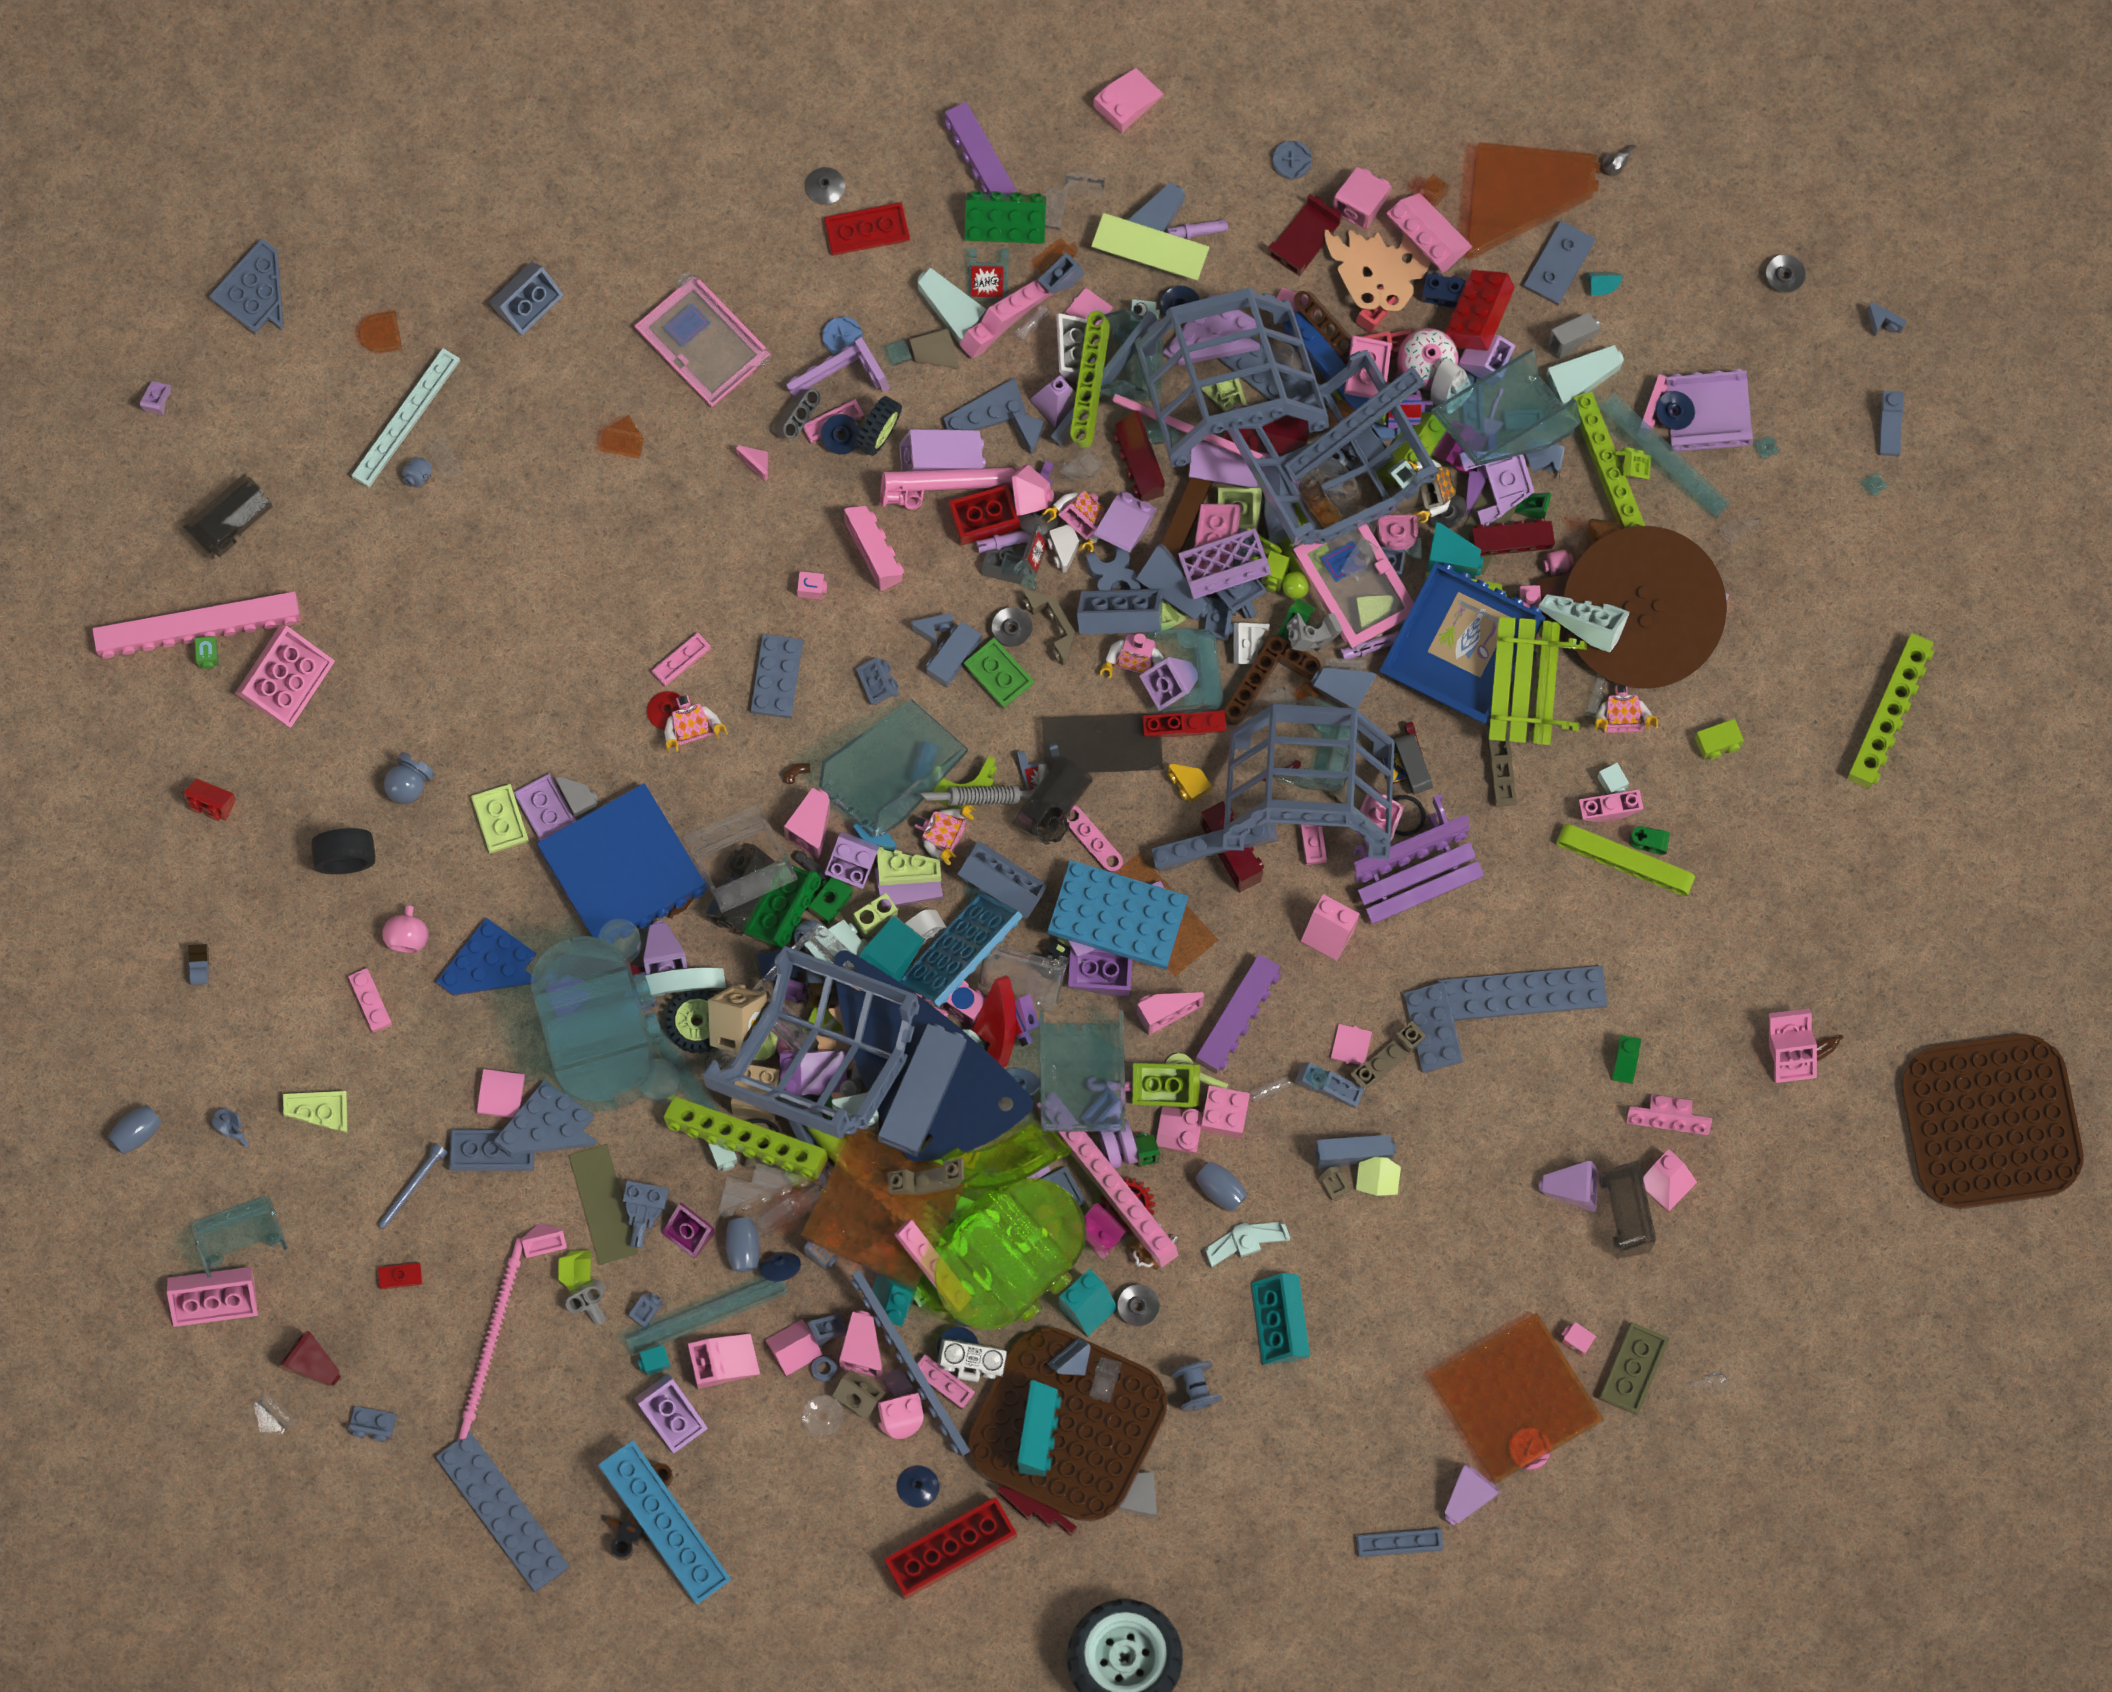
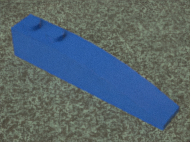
(1322, 356)

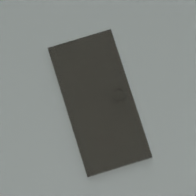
(1102, 743)

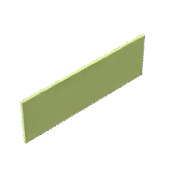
(1150, 246)

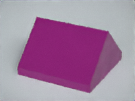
(688, 1230)

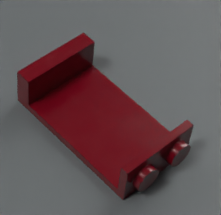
(1305, 235)

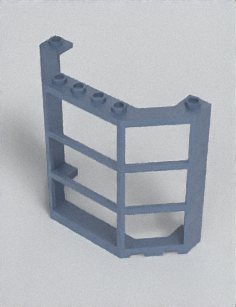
(1281, 311)
(1311, 531)
(1310, 812)
(841, 1123)

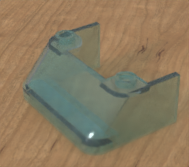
(1132, 383)
(1209, 694)
(1328, 758)
(235, 1230)

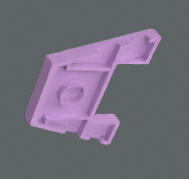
(1508, 482)

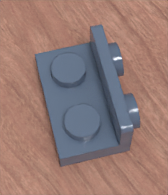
(878, 680)
(372, 1423)

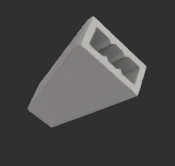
(1141, 1497)

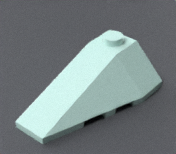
(1592, 623)

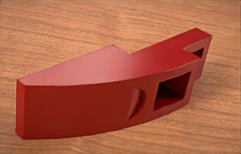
(1184, 724)

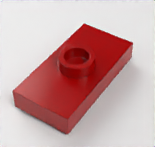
(400, 1276)

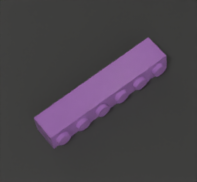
(977, 150)
(1238, 1013)

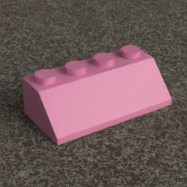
(1429, 231)
(873, 547)
(217, 1298)

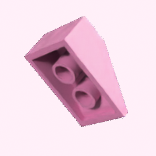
(1126, 99)
(1163, 1009)

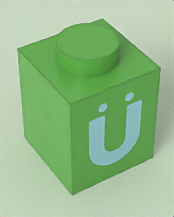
(206, 652)

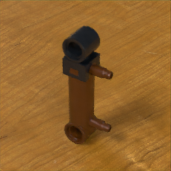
(629, 1530)

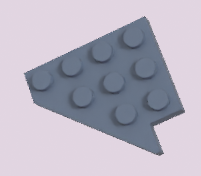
(253, 289)
(547, 1124)

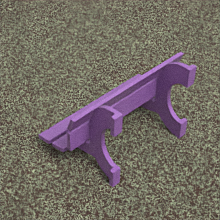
(1419, 847)

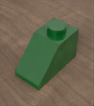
(1301, 607)
(1626, 1059)
(1147, 1149)

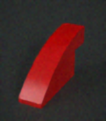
(998, 1020)

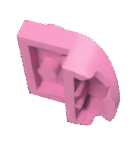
(901, 1415)

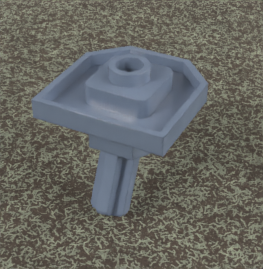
(1242, 597)

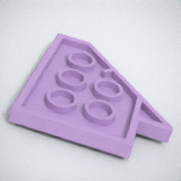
(1212, 328)

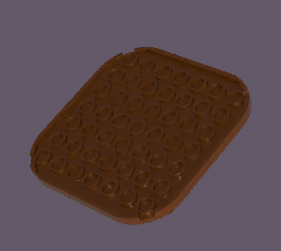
(1992, 1121)
(1096, 1441)

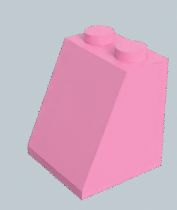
(1361, 197)
(809, 823)
(1330, 927)
(861, 1346)

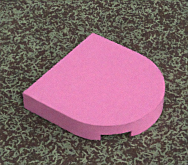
(1397, 531)

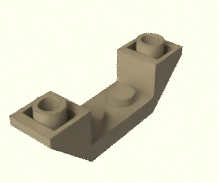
(1037, 602)
(1388, 1058)
(929, 1181)

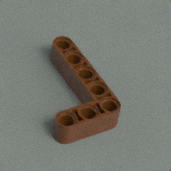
(1264, 673)

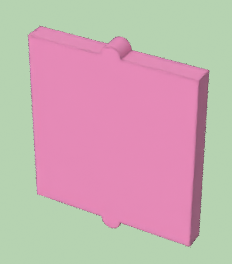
(1087, 303)
(1351, 1045)

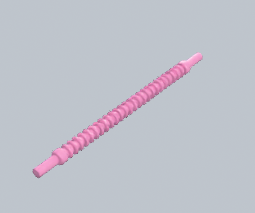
(469, 1415)

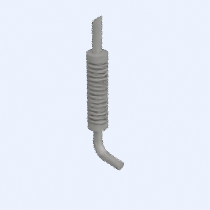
(985, 794)

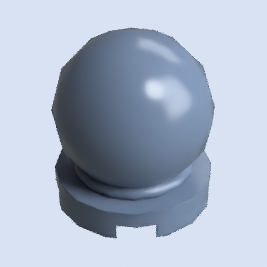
(406, 781)

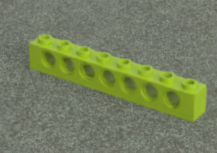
(1607, 463)
(1917, 647)
(681, 1109)

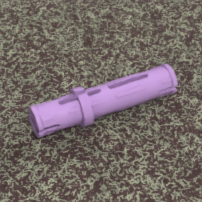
(1188, 231)
(998, 542)
(1348, 653)

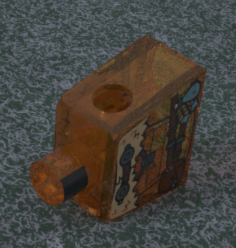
(1324, 508)

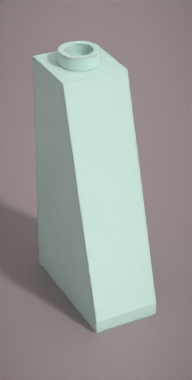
(950, 304)
(1583, 373)

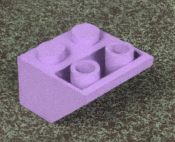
(1485, 362)
(852, 860)

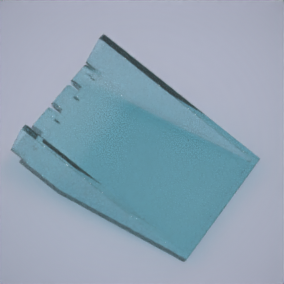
(1507, 413)
(888, 766)
(1081, 1076)

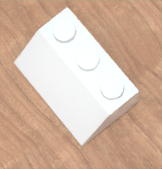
(1070, 346)

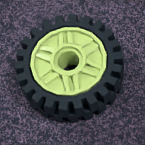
(878, 425)
(680, 1019)

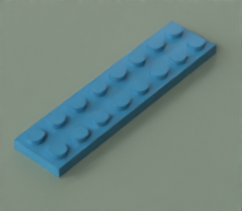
(664, 1522)

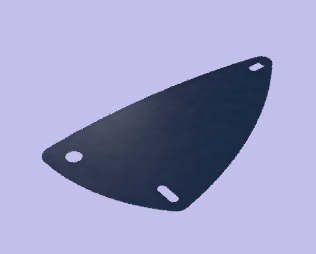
(970, 1106)

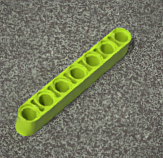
(1086, 371)
(1625, 859)

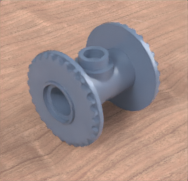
(1196, 1386)

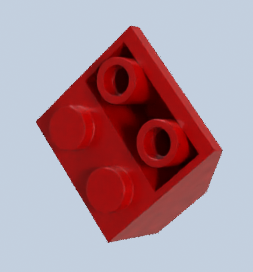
(209, 799)

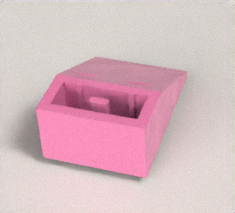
(723, 1360)

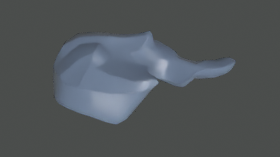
(227, 1123)

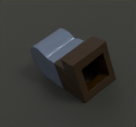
(199, 964)
(813, 989)

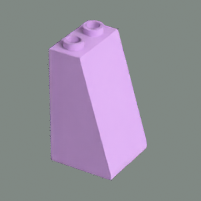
(941, 450)

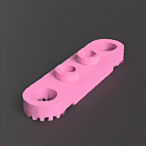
(1094, 841)

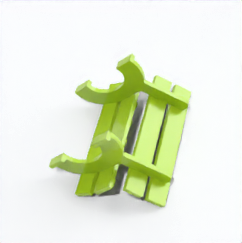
(1544, 692)

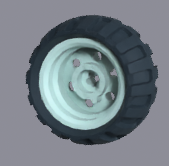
(1115, 1621)

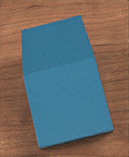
(884, 841)

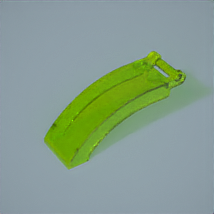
(1009, 1159)

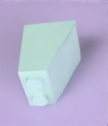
(846, 935)

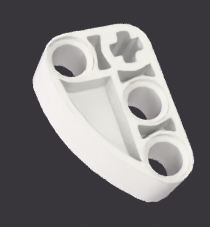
(1448, 381)
(927, 924)

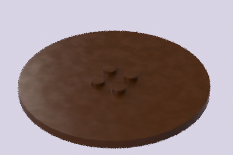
(1671, 601)

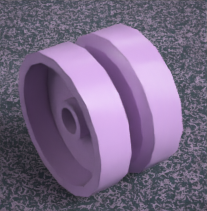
(1121, 1143)

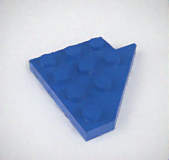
(488, 962)

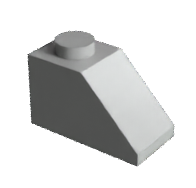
(577, 796)

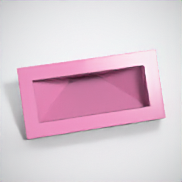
(755, 459)
(543, 1240)

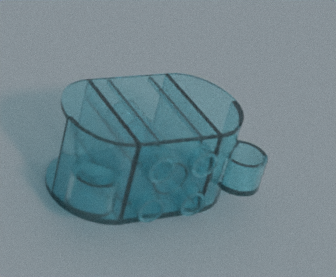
(597, 1021)

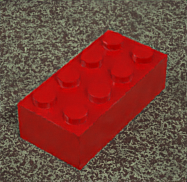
(1480, 309)

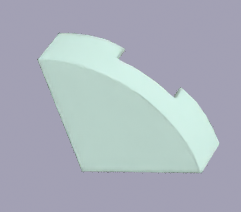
(1415, 550)

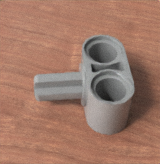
(588, 1300)

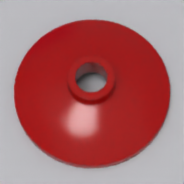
(655, 711)

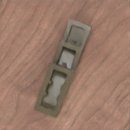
(1502, 771)

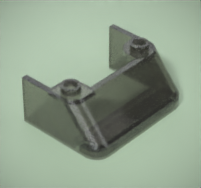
(1630, 1209)

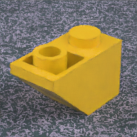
(1191, 781)

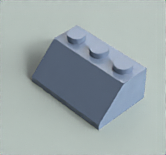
(526, 298)

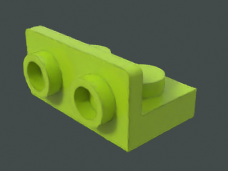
(1635, 463)

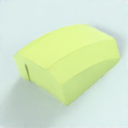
(1248, 499)

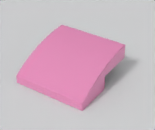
(500, 1093)

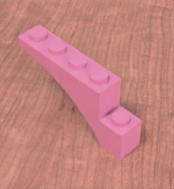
(1001, 317)

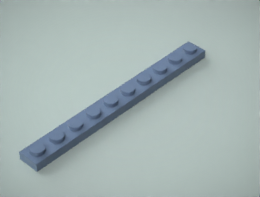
(905, 1356)

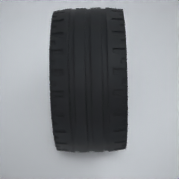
(343, 851)

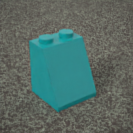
(1454, 551)
(1087, 1302)

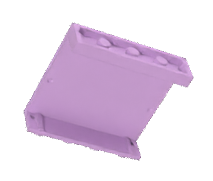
(1720, 410)

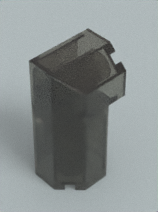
(227, 516)
(1053, 800)
(737, 865)

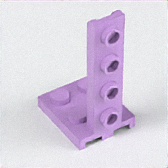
(835, 363)

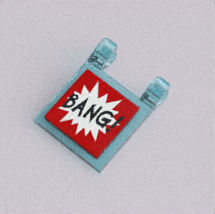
(988, 280)
(1032, 557)

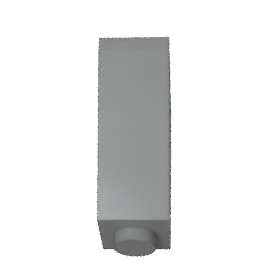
(1573, 334)

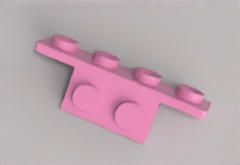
(1669, 1114)

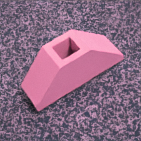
(1611, 806)

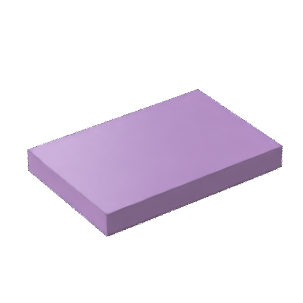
(544, 806)
(909, 893)

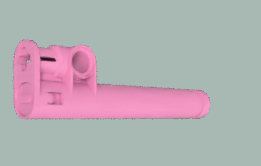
(909, 486)

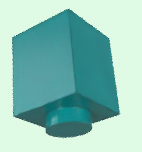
(654, 1360)

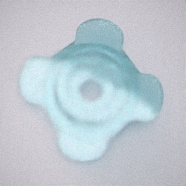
(1770, 442)
(1875, 490)
(1318, 1073)

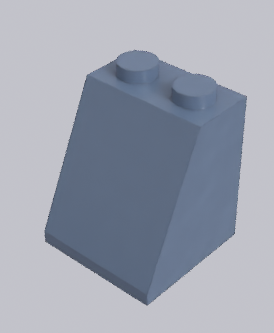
(1343, 686)

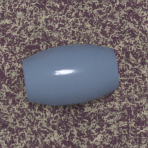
(134, 1129)
(1221, 1186)
(742, 1244)

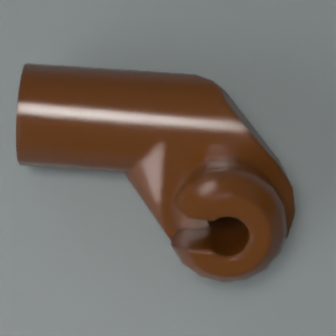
(794, 770)

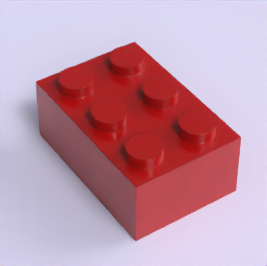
(984, 515)

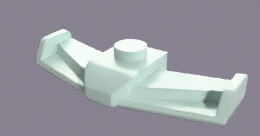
(1246, 1240)

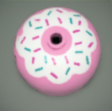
(1425, 352)

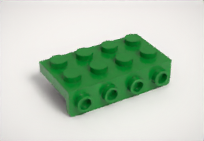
(1005, 217)
(783, 909)

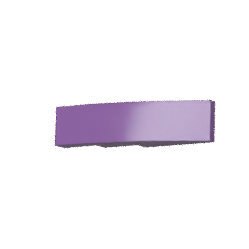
(1475, 485)

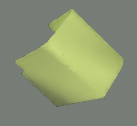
(868, 930)

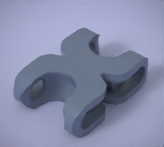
(1113, 573)

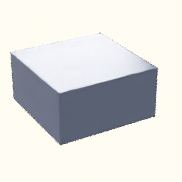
(1396, 558)

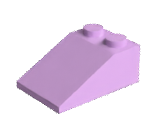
(1126, 521)
(670, 1413)

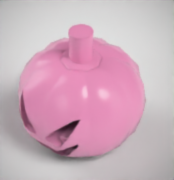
(404, 932)

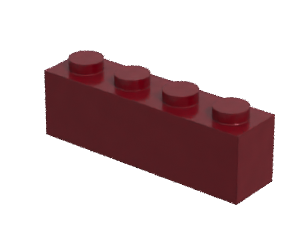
(1513, 538)

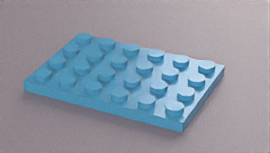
(1118, 914)
(960, 948)

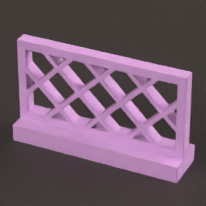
(1229, 575)

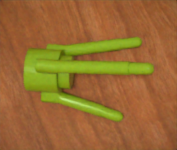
(1267, 547)

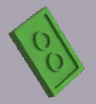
(998, 673)

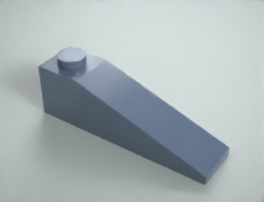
(1272, 526)

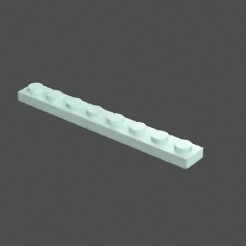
(405, 418)

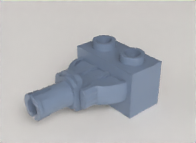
(644, 1203)

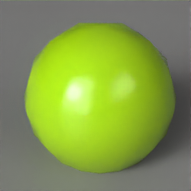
(1295, 585)

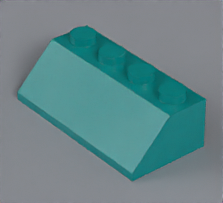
(1280, 1319)
(1038, 1429)

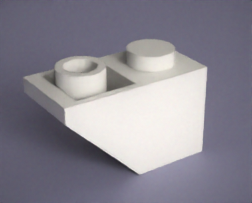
(1065, 545)

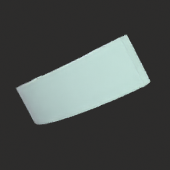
(686, 980)

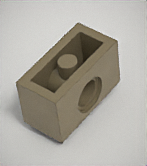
(858, 1394)

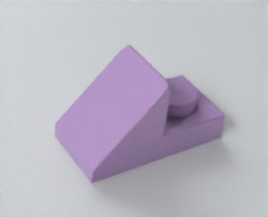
(155, 398)

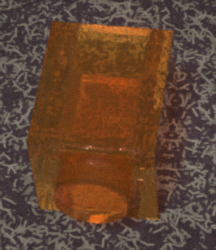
(1434, 190)

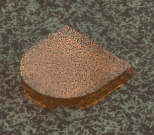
(380, 332)

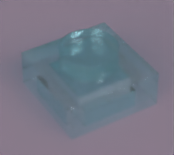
(898, 353)

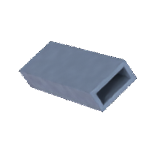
(922, 1089)

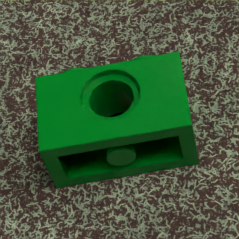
(828, 911)

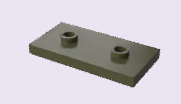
(1634, 1368)

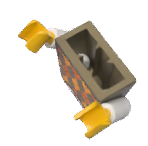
(1437, 493)

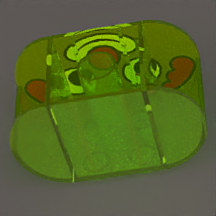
(1006, 1255)

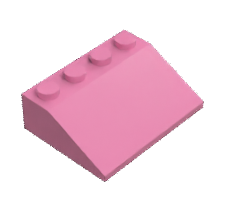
(285, 676)

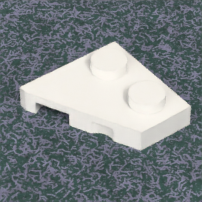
(1248, 641)

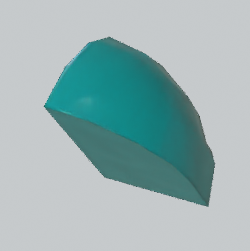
(1603, 282)

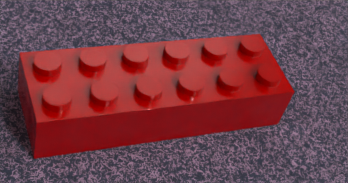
(950, 1548)

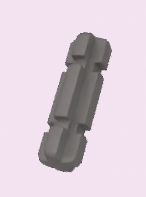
(809, 864)

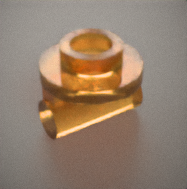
(1305, 691)

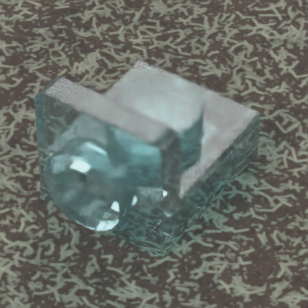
(1155, 435)

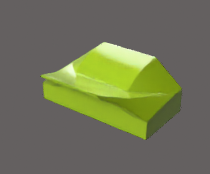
(575, 1269)

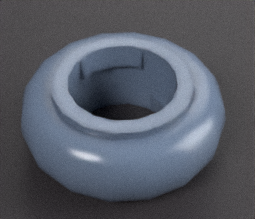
(824, 1377)

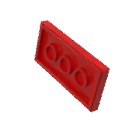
(866, 228)

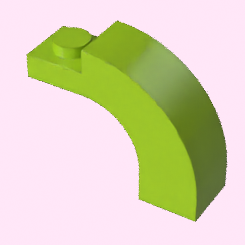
(988, 770)

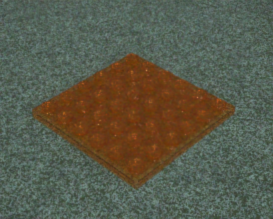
(860, 1216)
(1516, 1398)

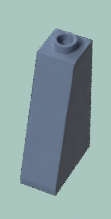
(1161, 209)
(1166, 573)
(1352, 1150)

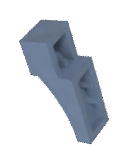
(1891, 423)
(1339, 1088)

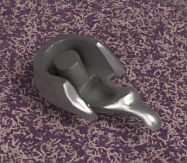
(1615, 163)

